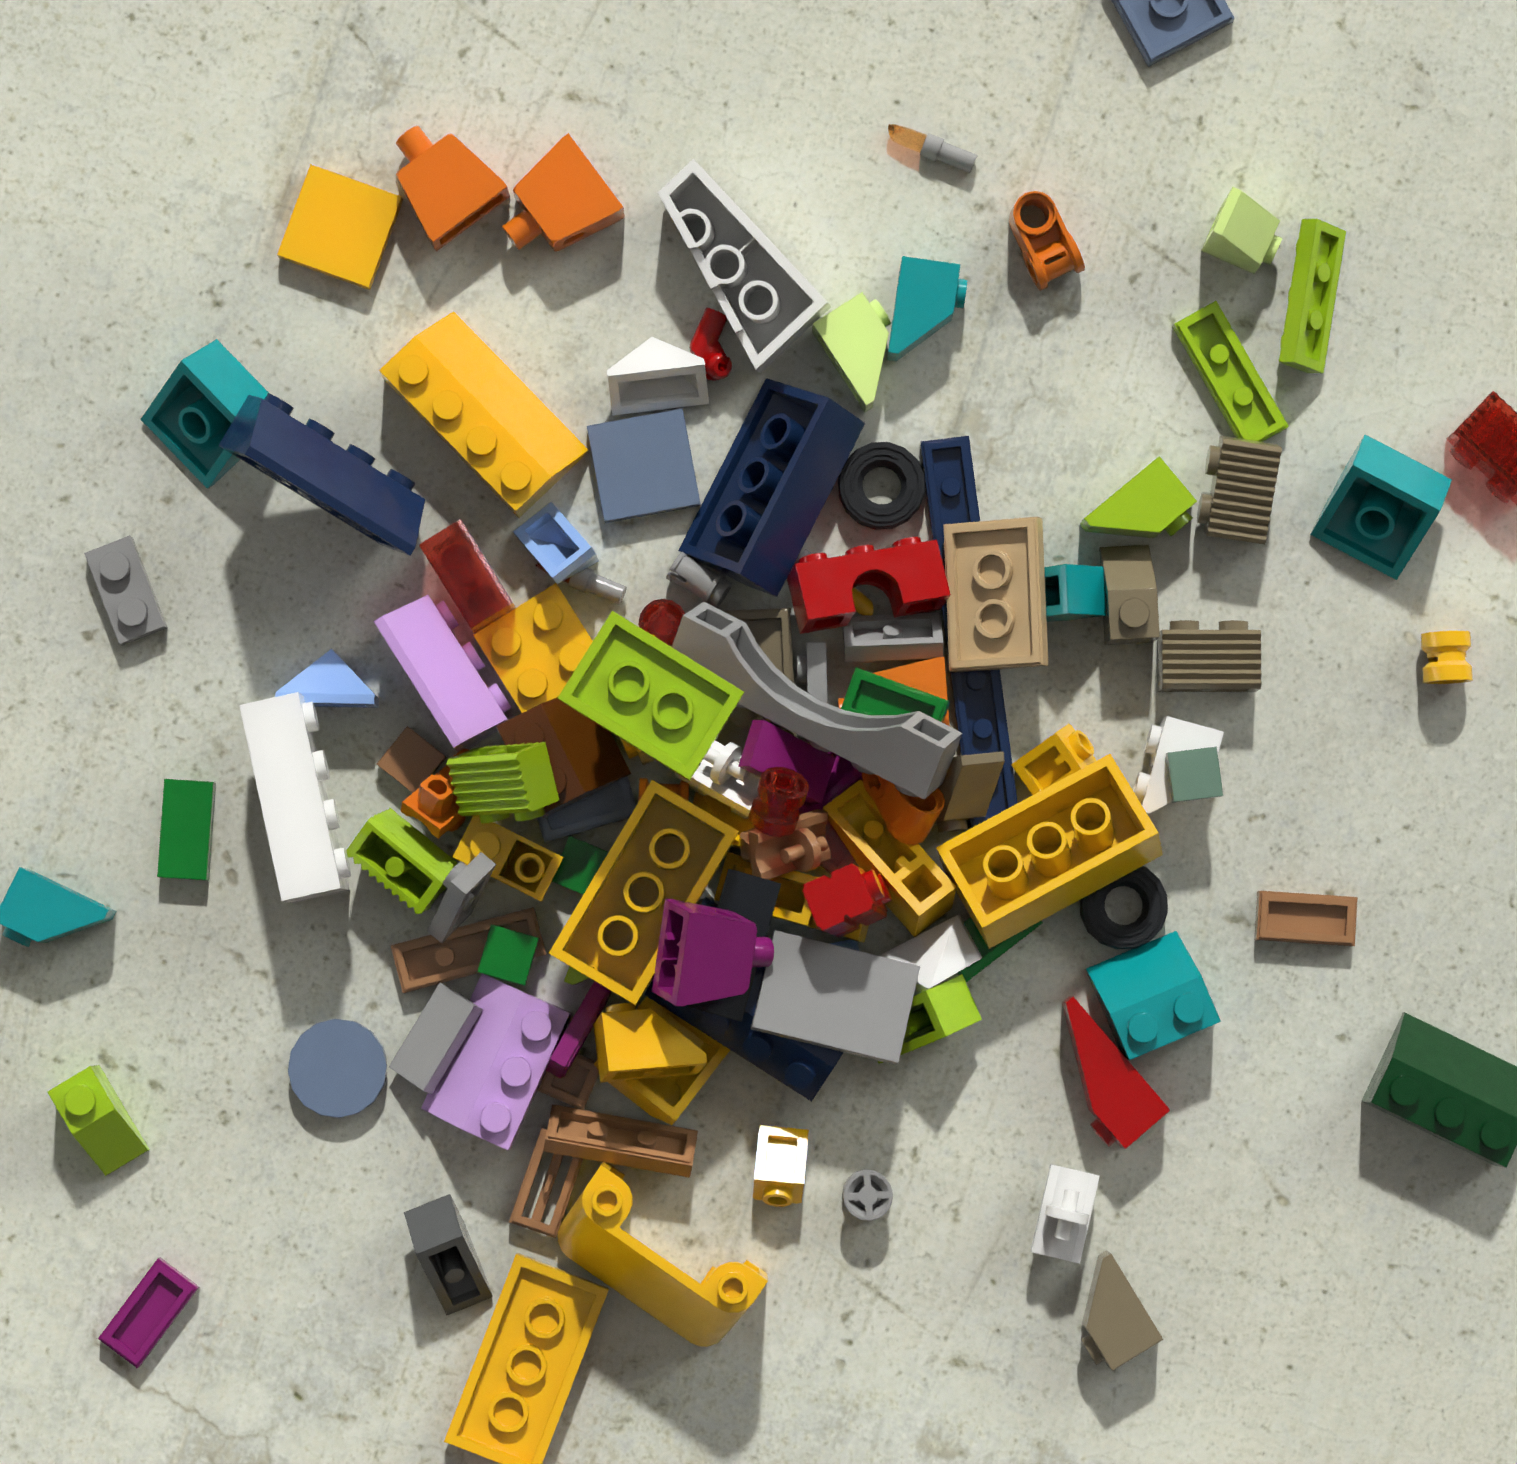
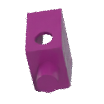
(706, 953)

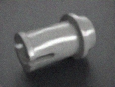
(699, 580)

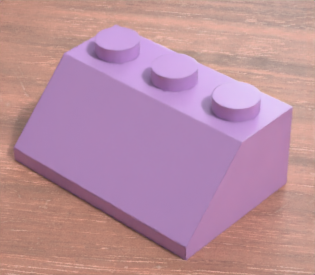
(444, 671)
(499, 1063)

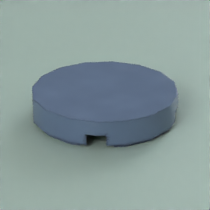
(337, 1068)

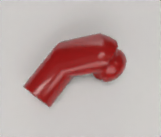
(706, 345)

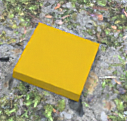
(340, 227)

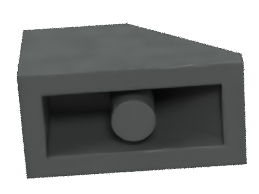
(447, 1254)

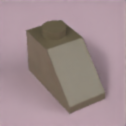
(1129, 595)
(968, 789)
(1115, 1317)

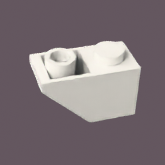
(1171, 736)

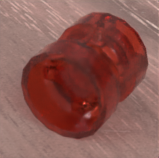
(663, 617)
(778, 801)

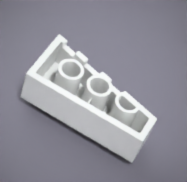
(748, 274)
(294, 797)

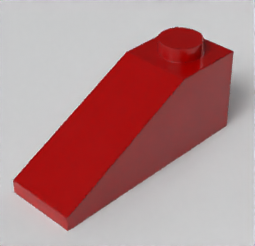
(1112, 1086)

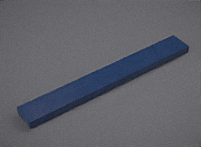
(975, 693)

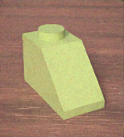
(1243, 233)
(856, 343)

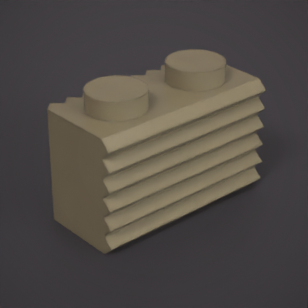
(1240, 489)
(1209, 658)

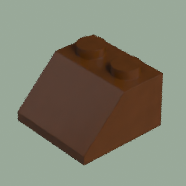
(579, 750)

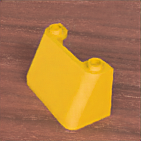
(692, 1309)

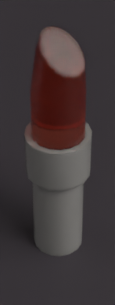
(589, 581)

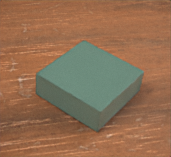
(1194, 774)

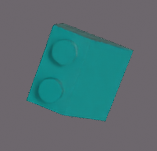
(199, 408)
(1381, 507)
(1152, 995)

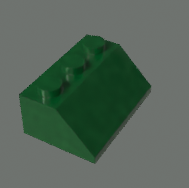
(1448, 1090)

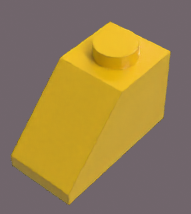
(642, 1046)

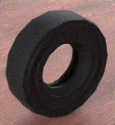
(891, 457)
(1136, 933)

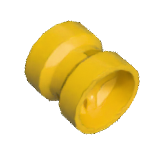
(1446, 657)

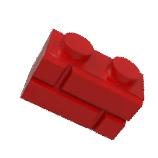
(847, 899)

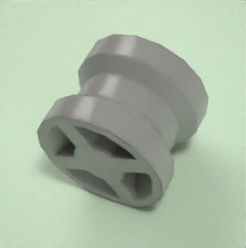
(875, 1195)

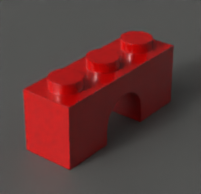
(907, 573)

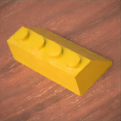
(483, 412)

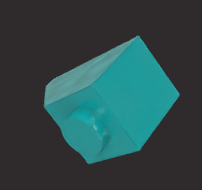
(923, 302)
(1074, 592)
(47, 910)

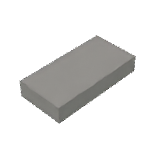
(435, 1038)

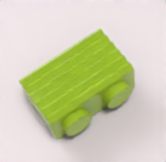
(503, 781)
(401, 859)

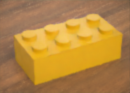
(1050, 850)
(660, 854)

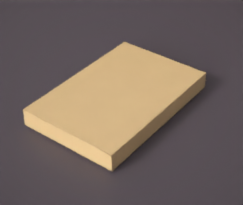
(996, 594)

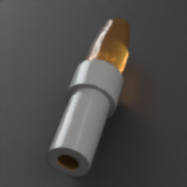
(932, 147)

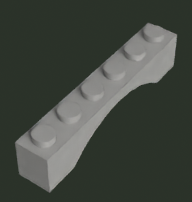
(901, 748)

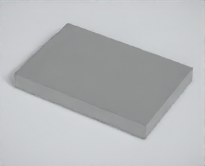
(836, 998)

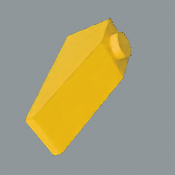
(914, 880)

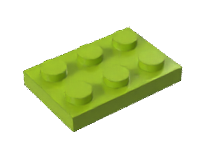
(651, 695)

